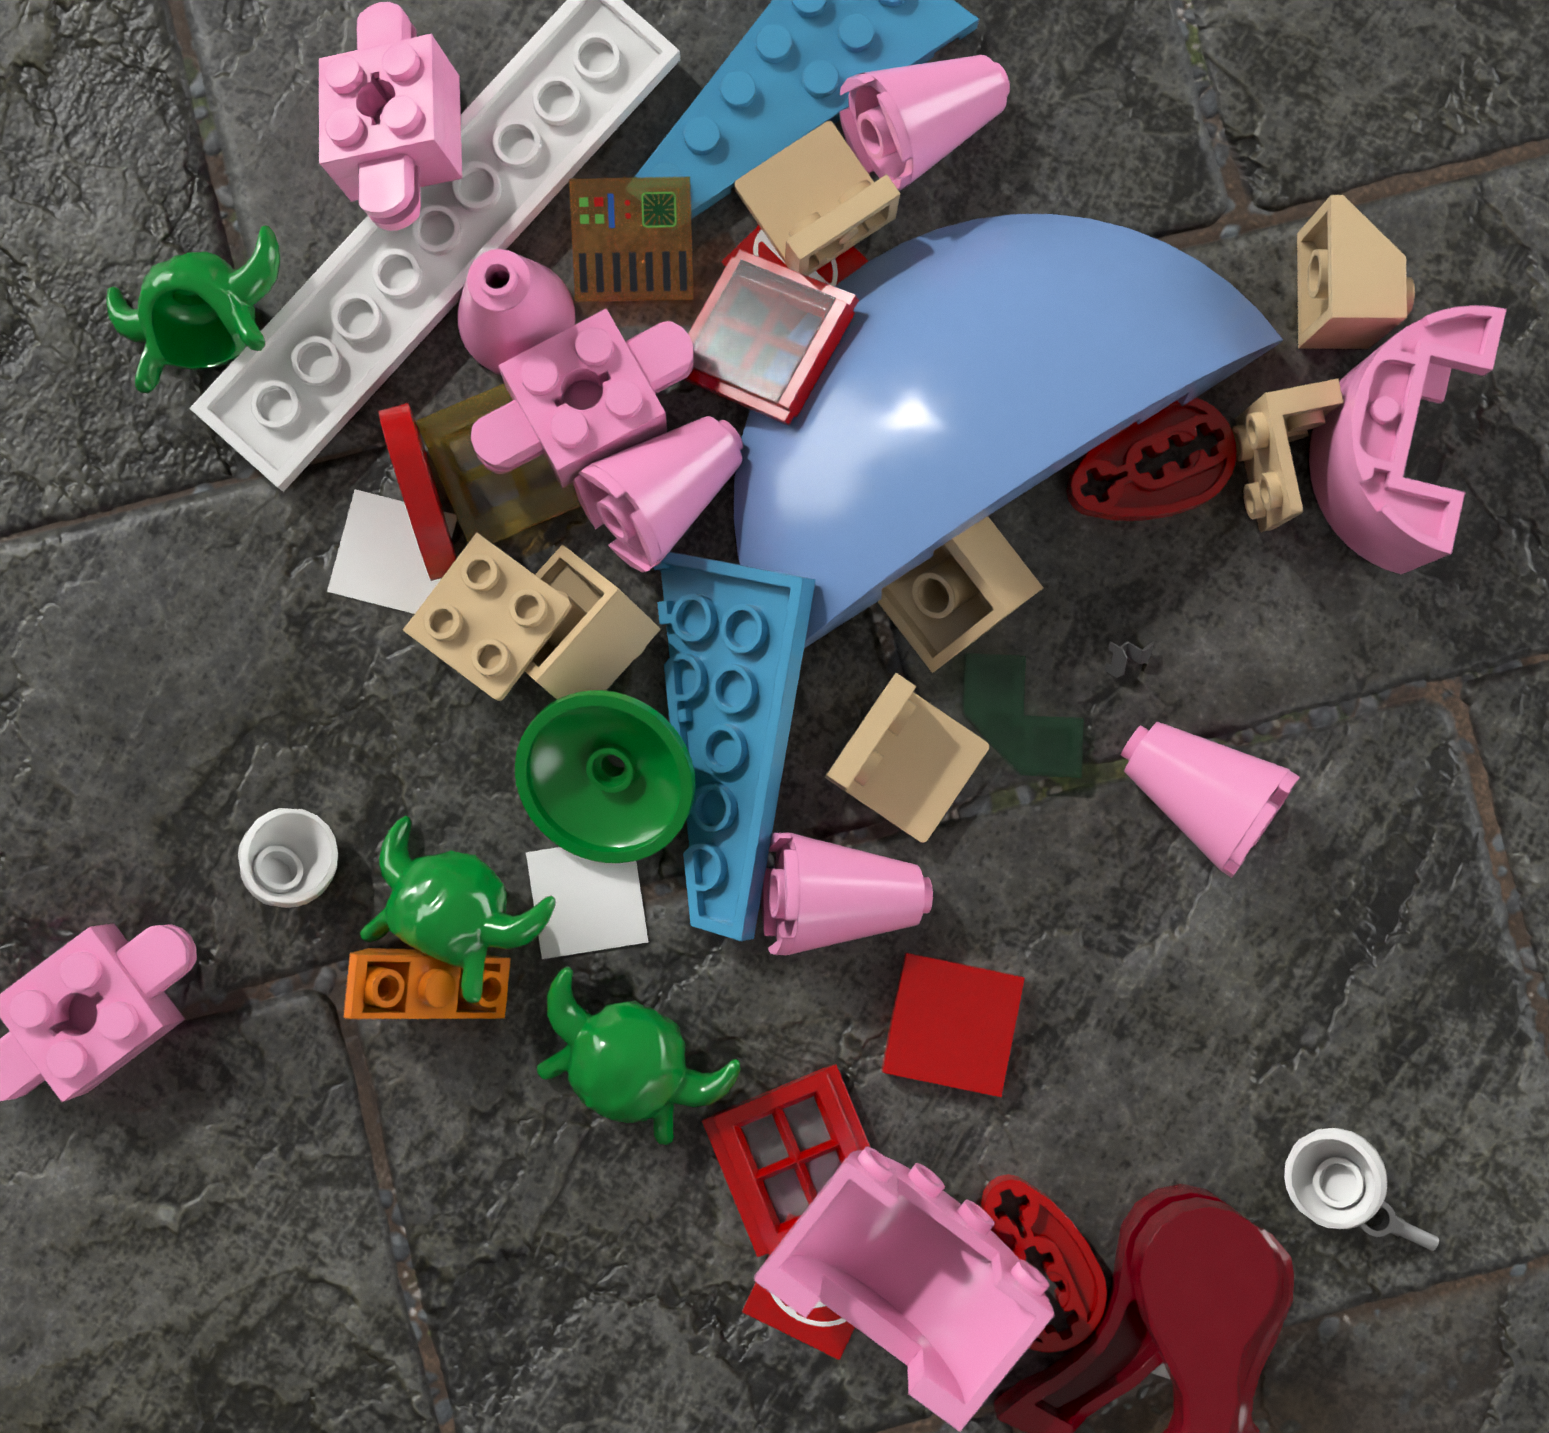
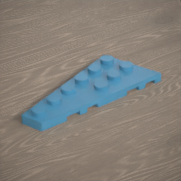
(789, 82)
(731, 699)

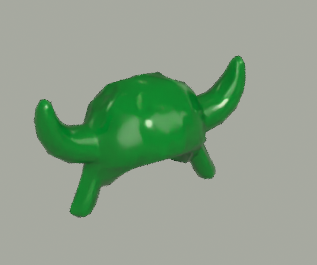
(196, 310)
(450, 908)
(627, 1061)

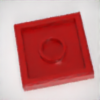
(952, 1024)

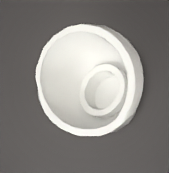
(288, 857)
(1336, 1178)

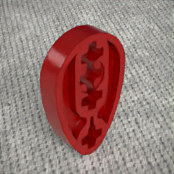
(418, 489)
(1176, 489)
(1070, 1258)

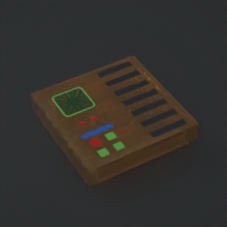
(632, 238)

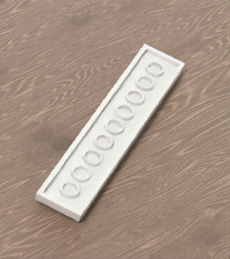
(394, 287)

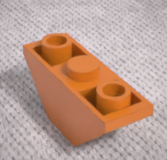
(419, 987)

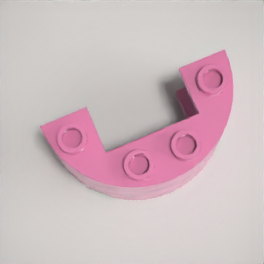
(1366, 440)
(914, 1279)

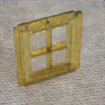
(481, 499)

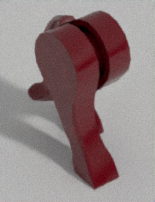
(1186, 1291)

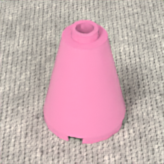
(919, 113)
(510, 307)
(658, 487)
(1208, 790)
(836, 894)

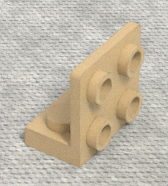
(816, 199)
(1263, 444)
(488, 617)
(907, 760)

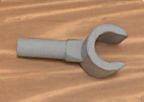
(1398, 1227)

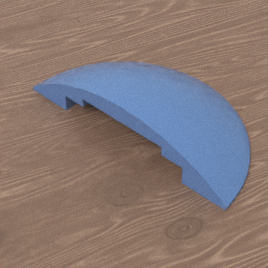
(970, 381)

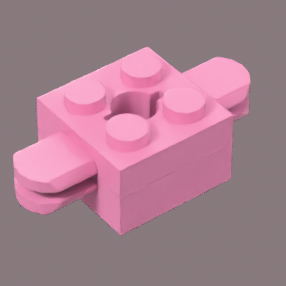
(389, 117)
(583, 396)
(90, 1009)

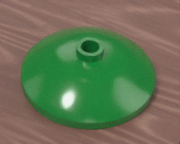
(586, 800)

